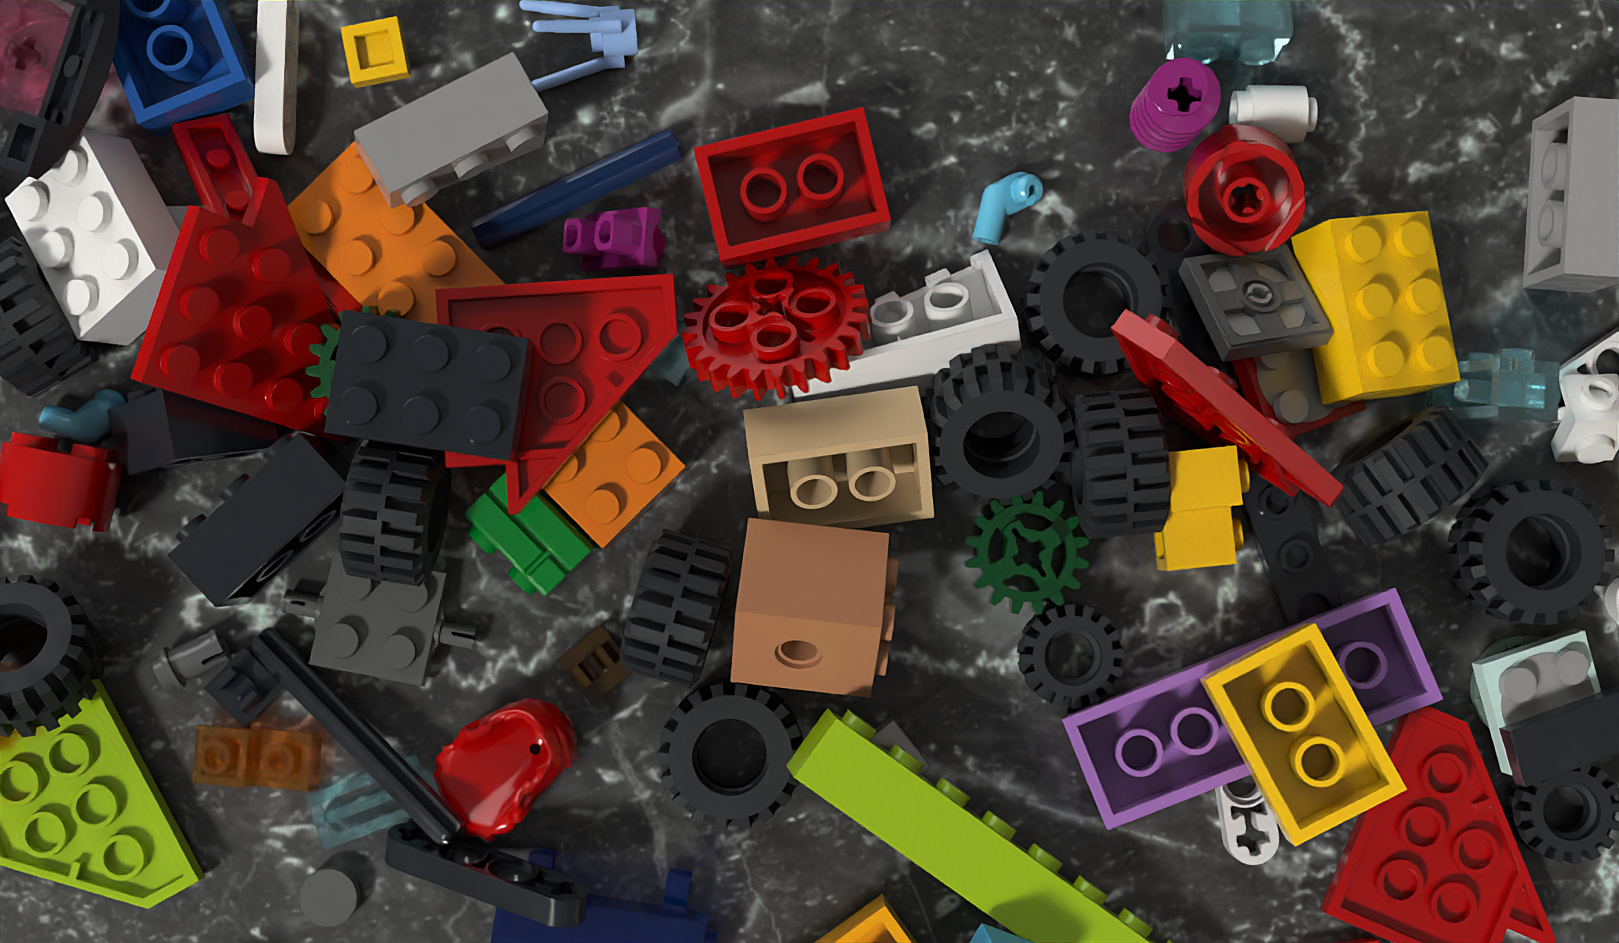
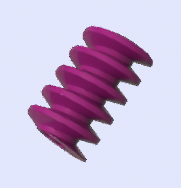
(1175, 105)

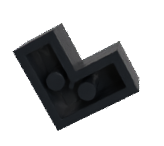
(173, 431)

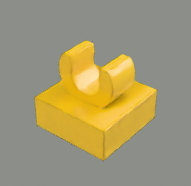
(376, 52)

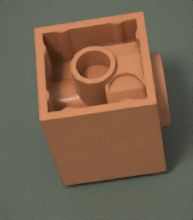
(813, 608)

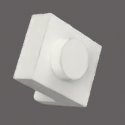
(1591, 419)

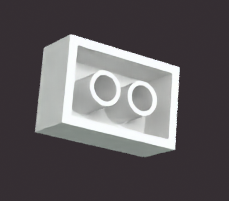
(98, 236)

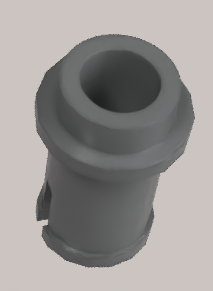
(190, 659)

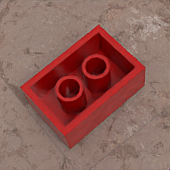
(793, 188)

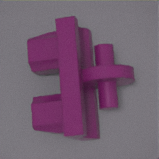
(615, 239)

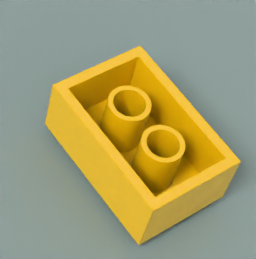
(1384, 304)
(1302, 734)

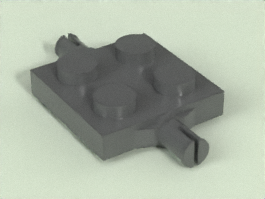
(379, 625)

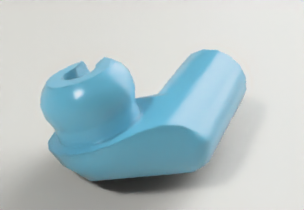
(1002, 200)
(86, 423)

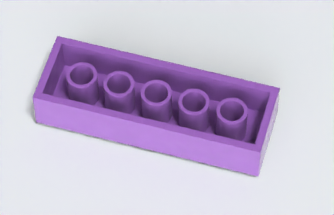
(1170, 743)

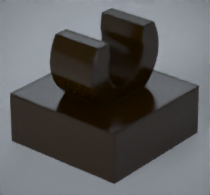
(594, 664)

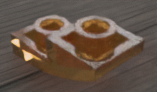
(257, 757)

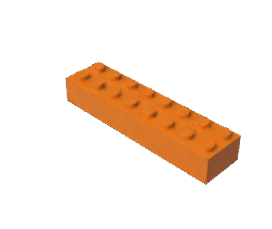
(399, 261)

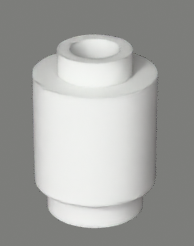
(1276, 108)

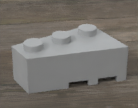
(454, 133)

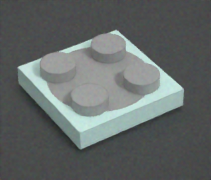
(1534, 681)

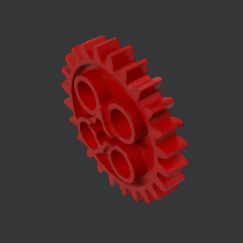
(777, 328)

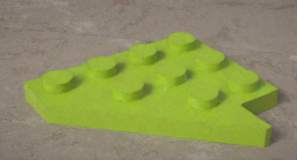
(89, 811)

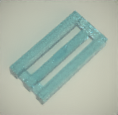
(323, 819)

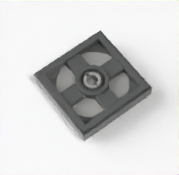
(1255, 303)

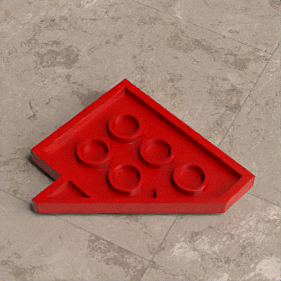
(240, 316)
(587, 355)
(1211, 409)
(1438, 854)

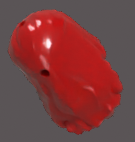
(491, 766)

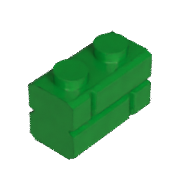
(538, 542)

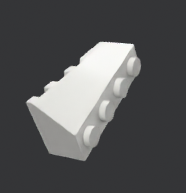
(926, 330)

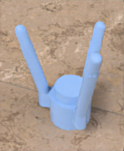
(610, 32)

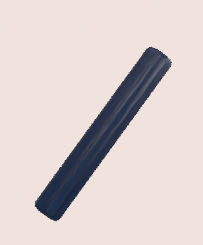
(577, 189)

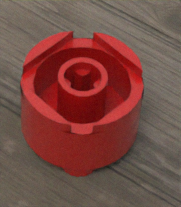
(1249, 221)
(56, 484)

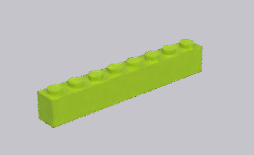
(953, 842)

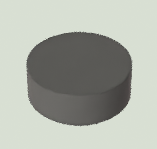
(330, 896)

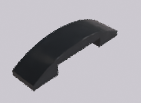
(72, 92)

